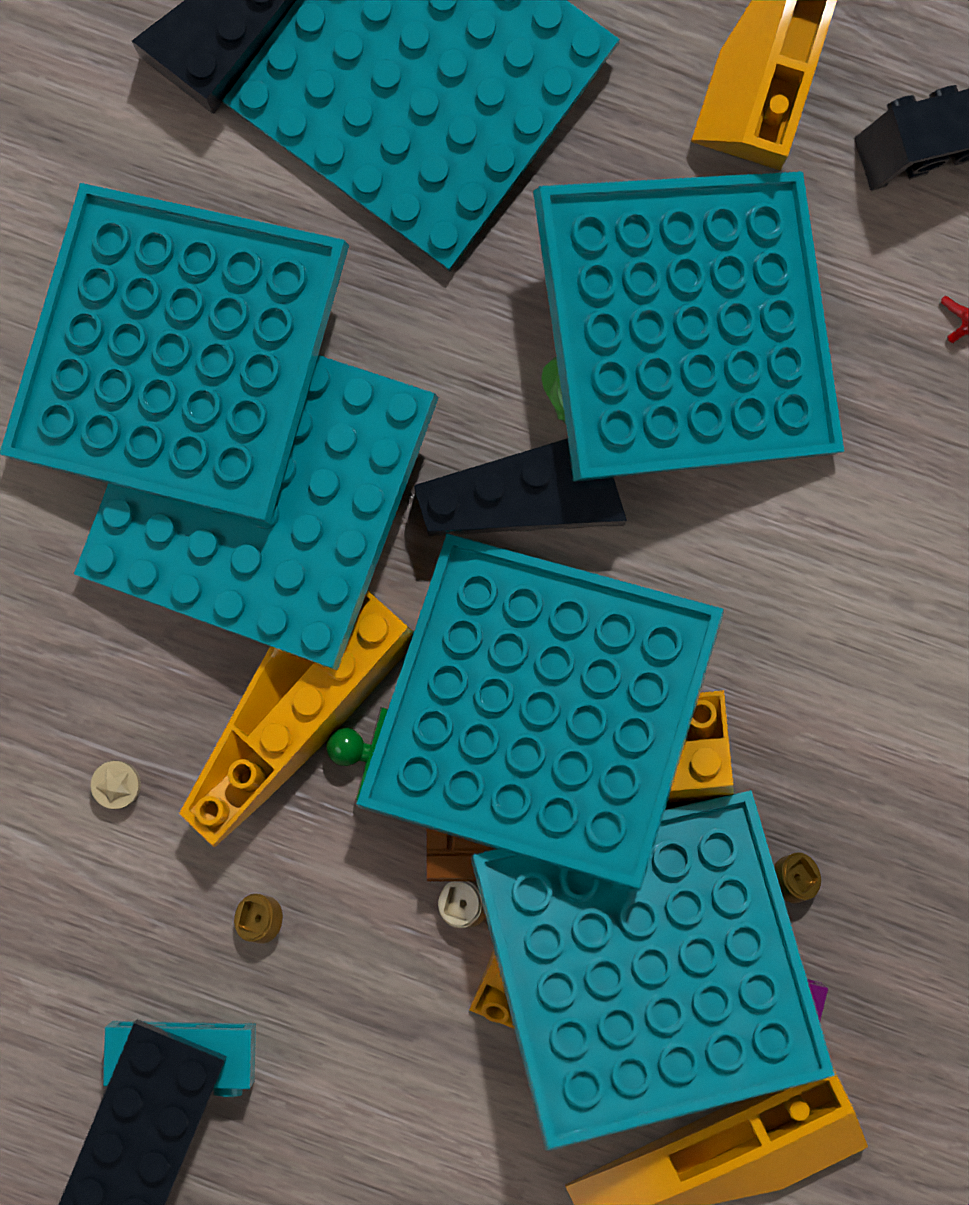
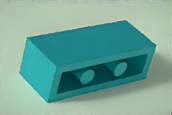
(229, 1039)

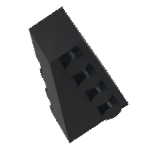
(209, 43)
(916, 136)
(519, 494)

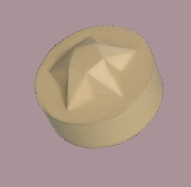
(115, 784)
(461, 904)

